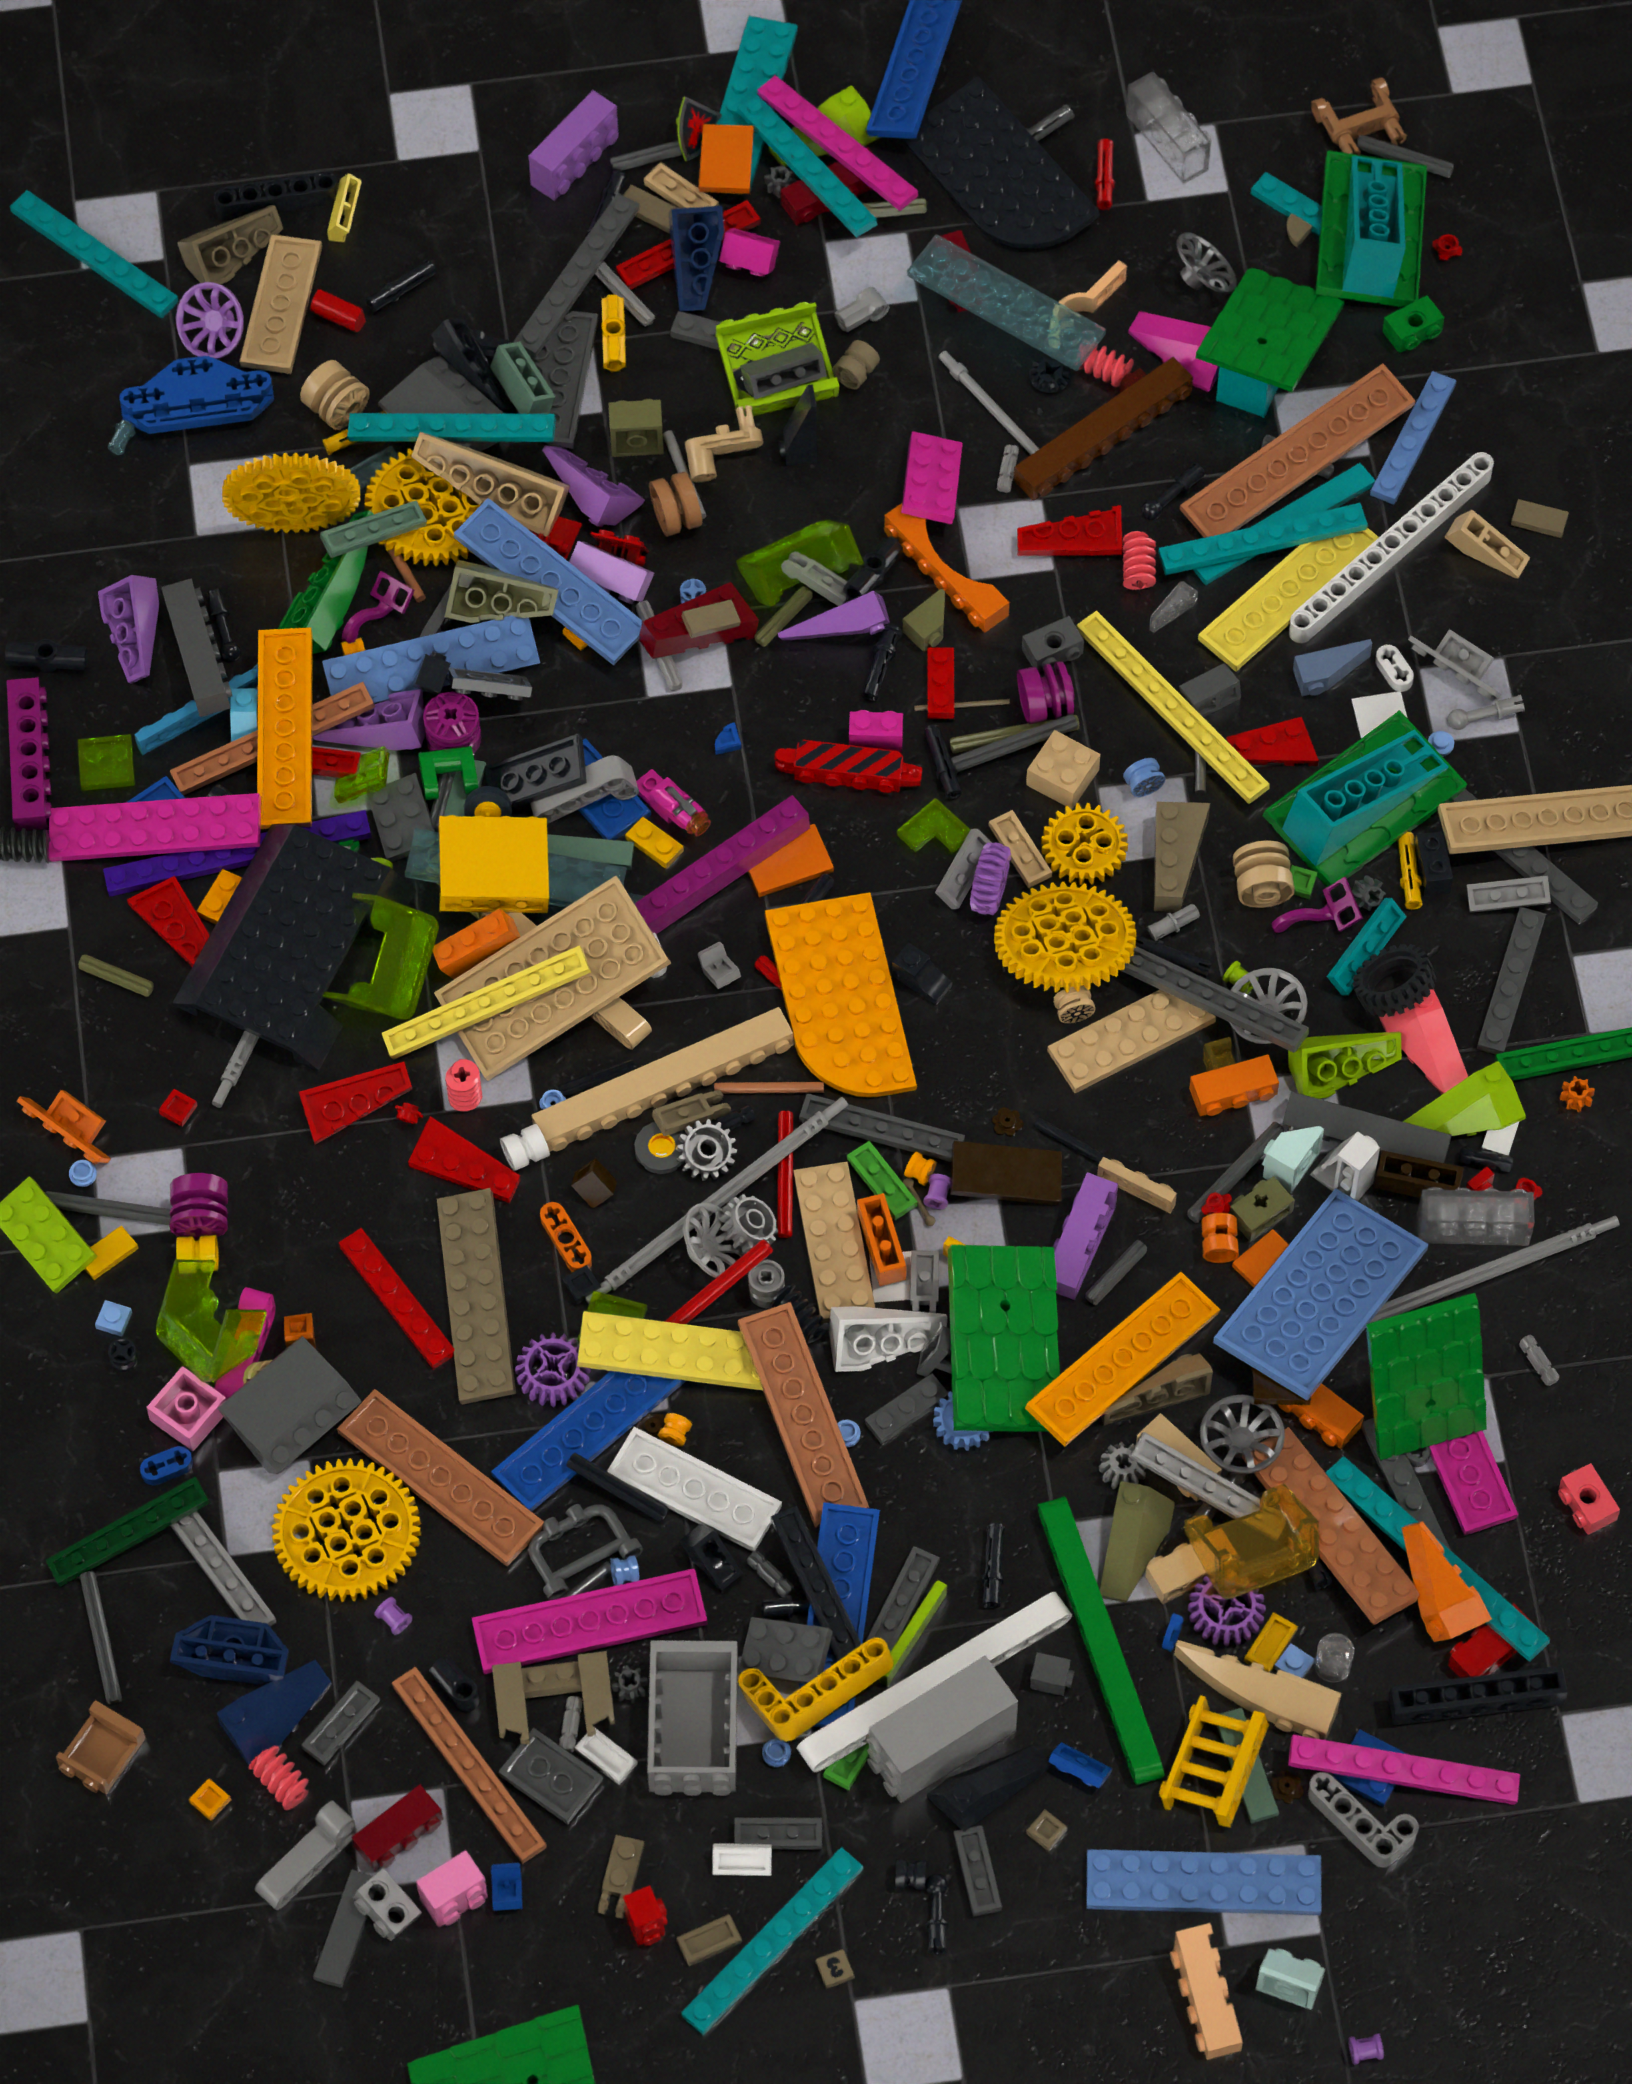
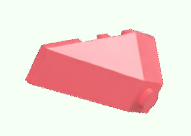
(1429, 1042)

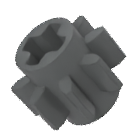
(779, 179)
(1368, 892)
(629, 1676)

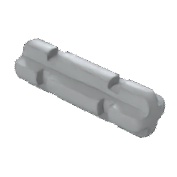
(1007, 468)
(1539, 1360)
(571, 1723)

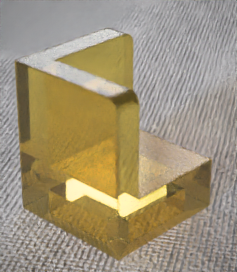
(1218, 1054)

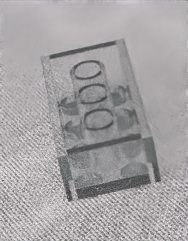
(1168, 127)
(1476, 1217)

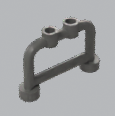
(577, 1517)

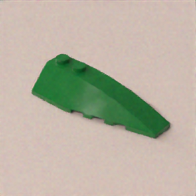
(327, 596)

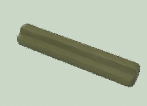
(884, 209)
(783, 616)
(116, 975)

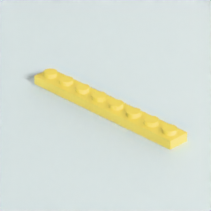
(486, 1002)

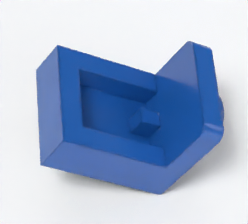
(506, 1886)

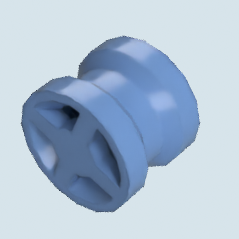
(691, 588)
(624, 1570)

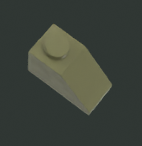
(926, 622)

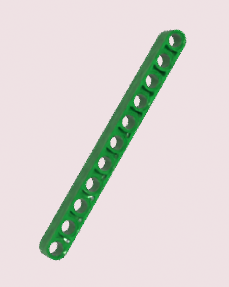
(1100, 1641)

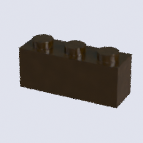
(1412, 1174)

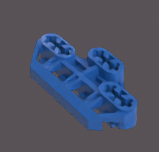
(197, 398)

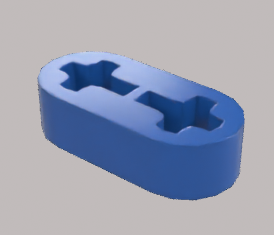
(166, 1465)

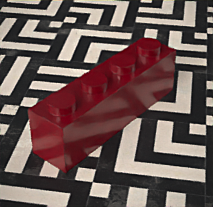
(804, 205)

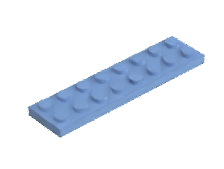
(580, 602)
(389, 669)
(1204, 1882)

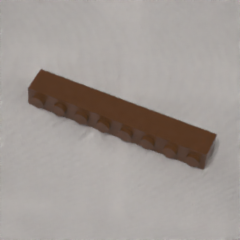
(1103, 429)

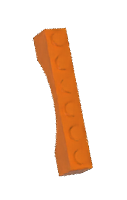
(980, 601)

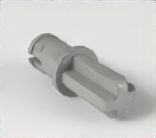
(1173, 922)

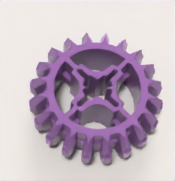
(990, 878)
(537, 1384)
(1237, 1612)

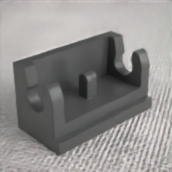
(1212, 690)

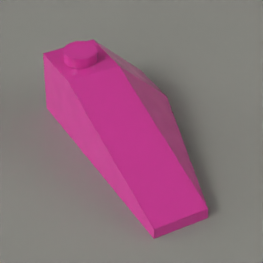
(1176, 339)

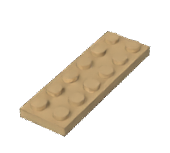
(281, 304)
(1126, 1038)
(833, 1238)

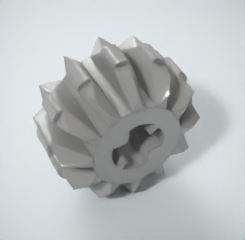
(1116, 1458)

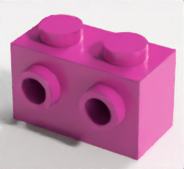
(749, 252)
(876, 730)

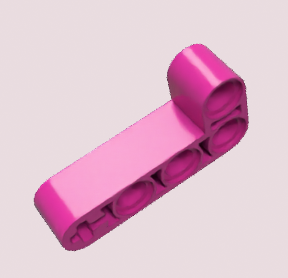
(249, 1300)

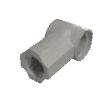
(866, 306)

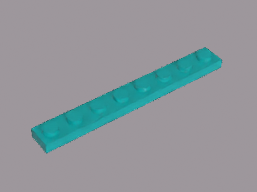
(807, 166)
(94, 254)
(452, 427)
(1262, 538)
(772, 1941)

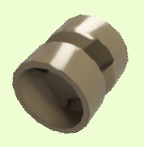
(855, 364)

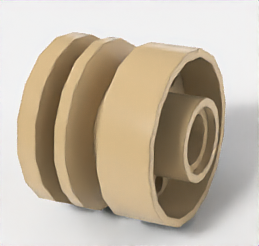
(334, 394)
(1263, 874)

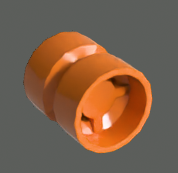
(1220, 1238)

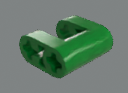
(444, 762)

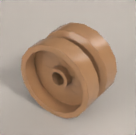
(675, 503)

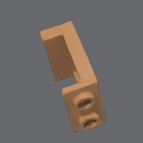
(101, 1749)

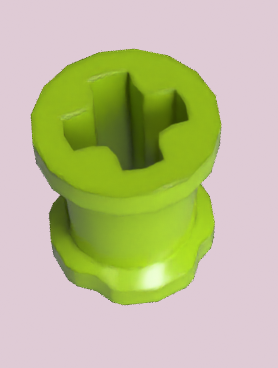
(1236, 972)

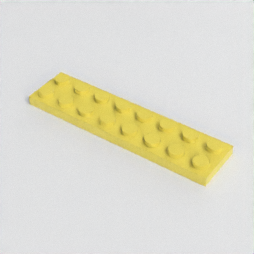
(1270, 603)
(666, 1350)

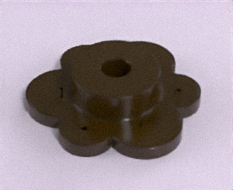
(1002, 1127)
(656, 1420)
(1279, 1790)

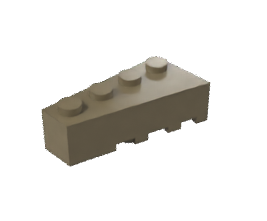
(1177, 843)

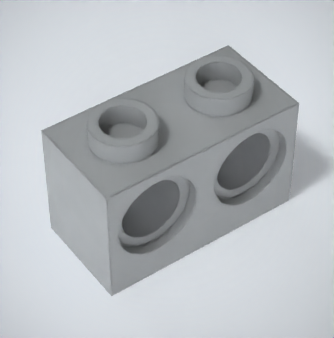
(392, 1901)

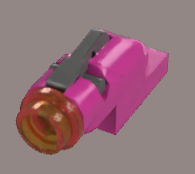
(672, 803)

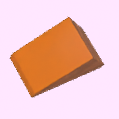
(298, 1326)

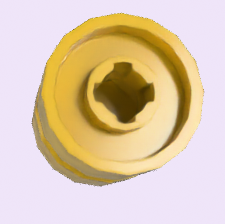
(204, 1249)

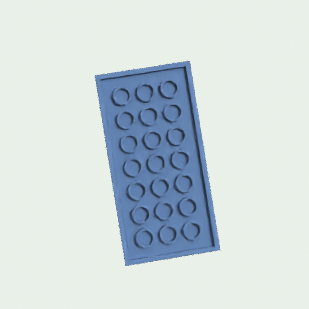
(1320, 1294)

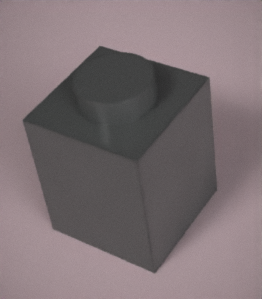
(1051, 1674)

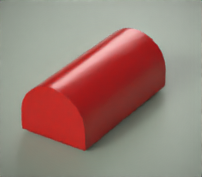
(338, 310)

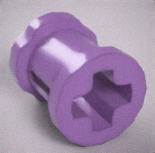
(937, 1191)
(393, 1616)
(1366, 2048)

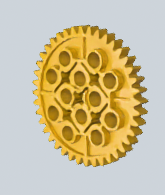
(391, 489)
(290, 493)
(1065, 937)
(328, 1573)

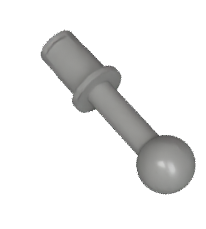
(1459, 718)

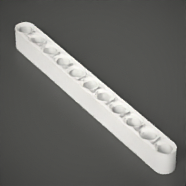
(1388, 557)
(996, 1643)

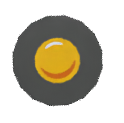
(657, 1151)

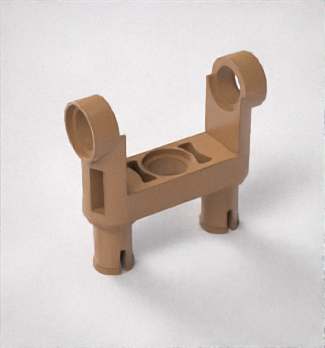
(1345, 130)

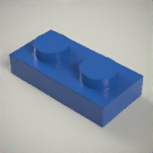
(1084, 1767)

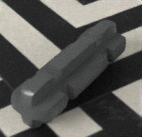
(770, 1574)

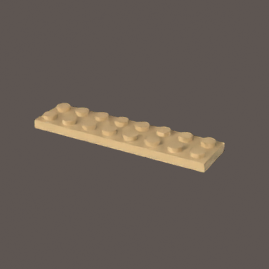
(1537, 819)

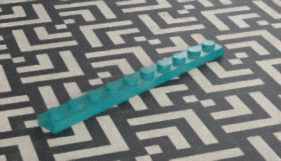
(1392, 1517)

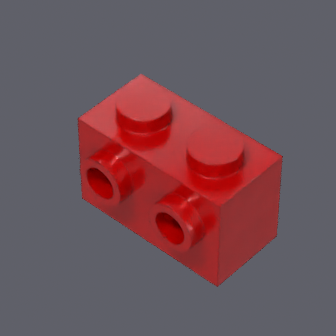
(645, 1916)

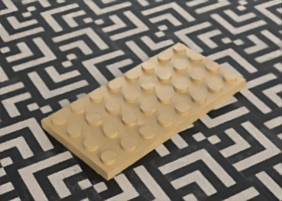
(618, 952)

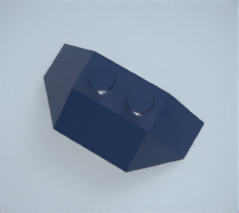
(231, 1650)

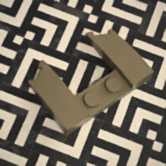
(587, 1675)

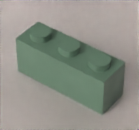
(522, 379)

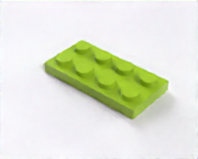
(44, 1235)

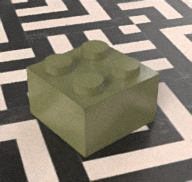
(636, 428)

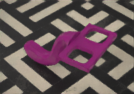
(386, 605)
(1328, 912)

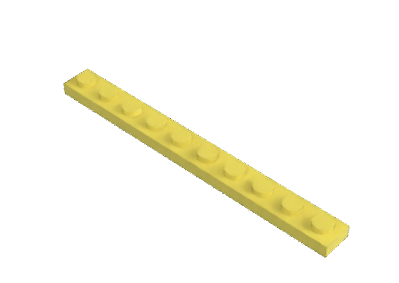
(1173, 707)

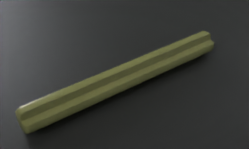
(980, 739)

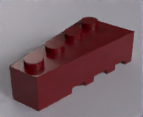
(668, 635)

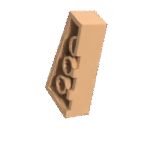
(1205, 1992)

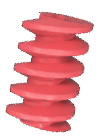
(1107, 366)
(1138, 561)
(463, 1085)
(278, 1777)

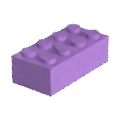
(573, 145)

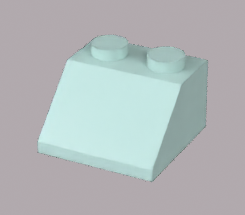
(1292, 1155)
(1290, 1978)

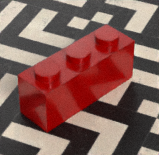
(1481, 1653)

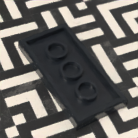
(540, 771)

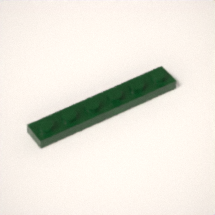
(127, 1531)

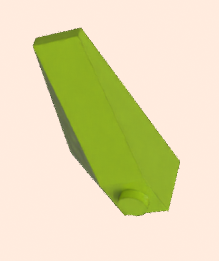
(848, 112)
(1335, 1061)
(1474, 1105)

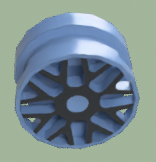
(1144, 777)

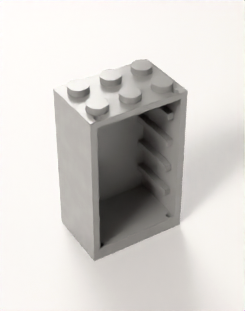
(693, 1717)
(942, 1729)

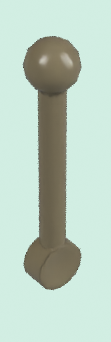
(929, 1220)

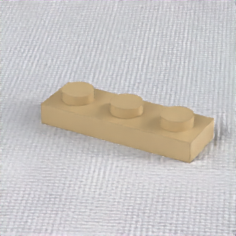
(677, 189)
(1023, 851)
(1138, 1184)

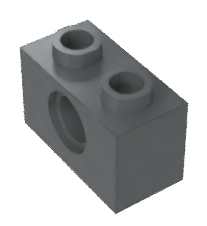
(1061, 634)

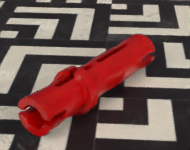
(1104, 183)

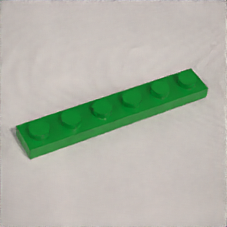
(1567, 1054)

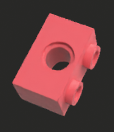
(1587, 1483)

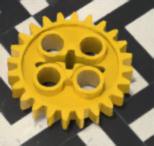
(1084, 843)

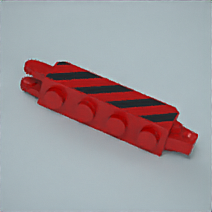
(848, 766)

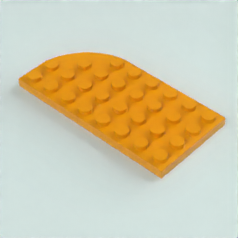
(841, 995)

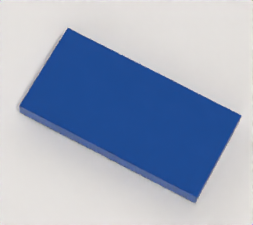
(608, 814)

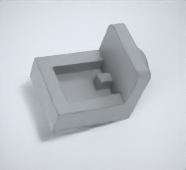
(718, 966)

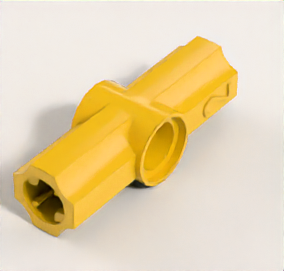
(613, 344)

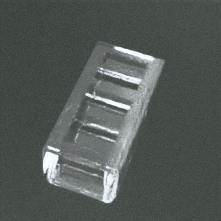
(1177, 602)

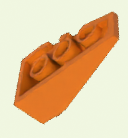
(1444, 1598)

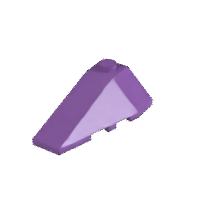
(593, 494)
(132, 613)
(854, 617)
(391, 724)

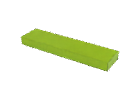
(915, 1629)

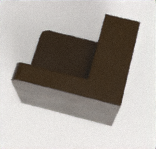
(594, 1183)

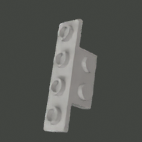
(1461, 657)

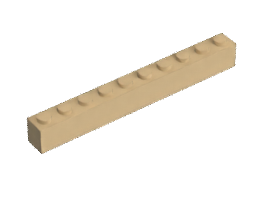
(664, 1079)

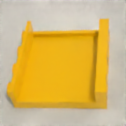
(493, 864)

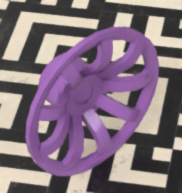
(214, 320)

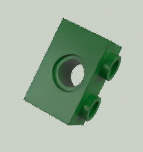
(1420, 313)

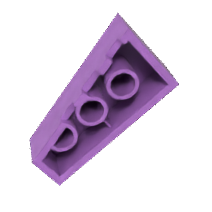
(1083, 1232)

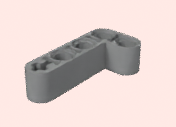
(603, 778)
(1360, 1816)
(308, 1857)

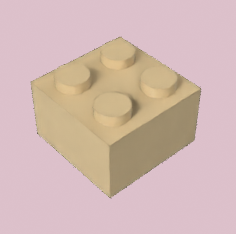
(1063, 769)

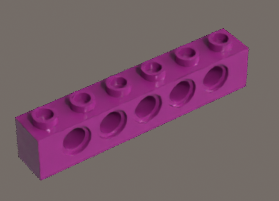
(22, 694)

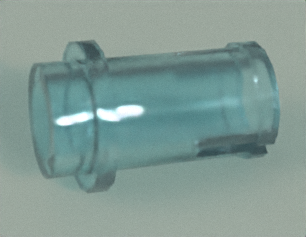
(123, 432)

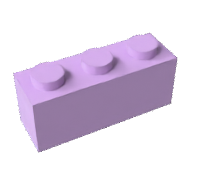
(612, 572)

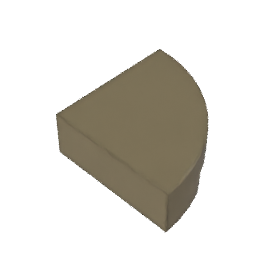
(1297, 229)

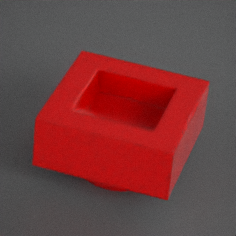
(178, 1107)
(1481, 1181)

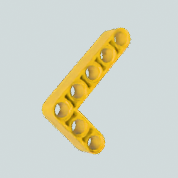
(820, 1696)

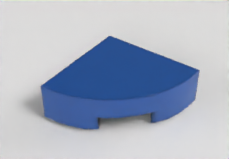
(727, 740)
(1173, 1632)

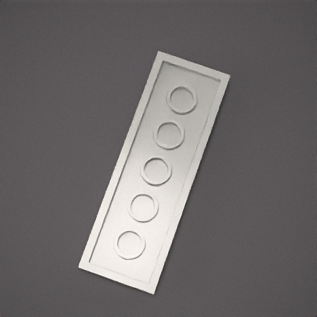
(695, 1489)

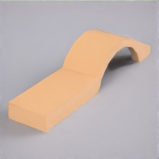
(1099, 292)

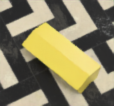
(335, 230)

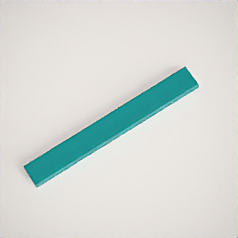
(1326, 497)

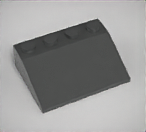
(442, 390)
(289, 1405)

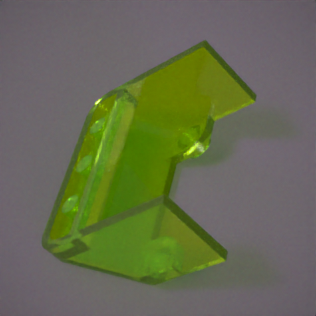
(825, 542)
(400, 962)
(194, 1334)

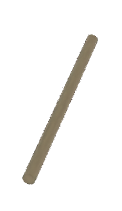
(969, 704)

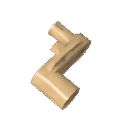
(701, 449)

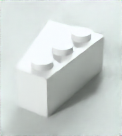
(1349, 1166)

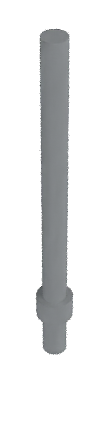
(961, 374)

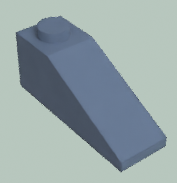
(1324, 668)

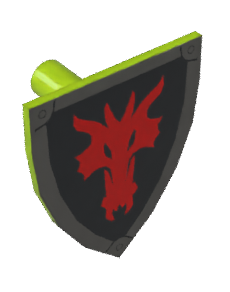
(690, 126)

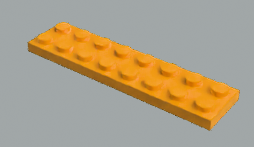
(285, 726)
(1122, 1359)

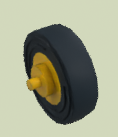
(487, 802)

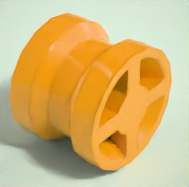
(354, 647)
(920, 1168)
(675, 1429)

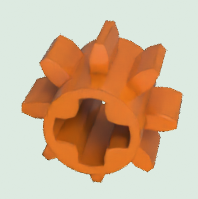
(1577, 1094)

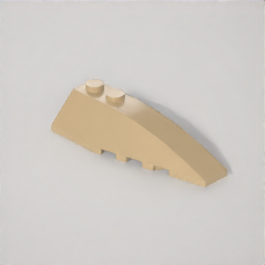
(520, 492)
(1283, 1697)

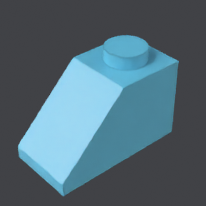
(243, 712)

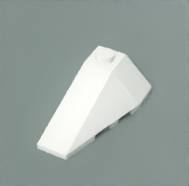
(876, 1334)

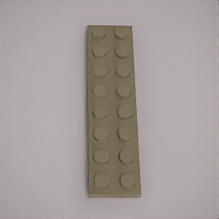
(476, 1296)

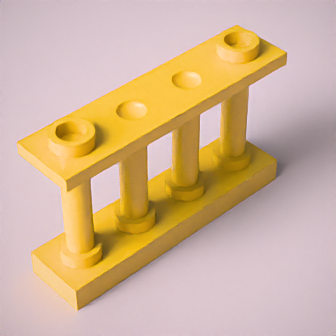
(1234, 1780)

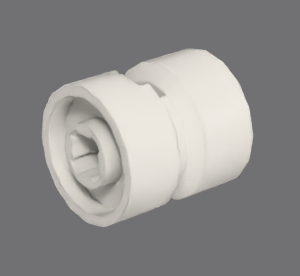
(527, 1146)

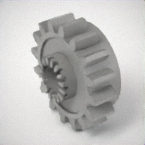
(716, 1139)
(748, 1222)

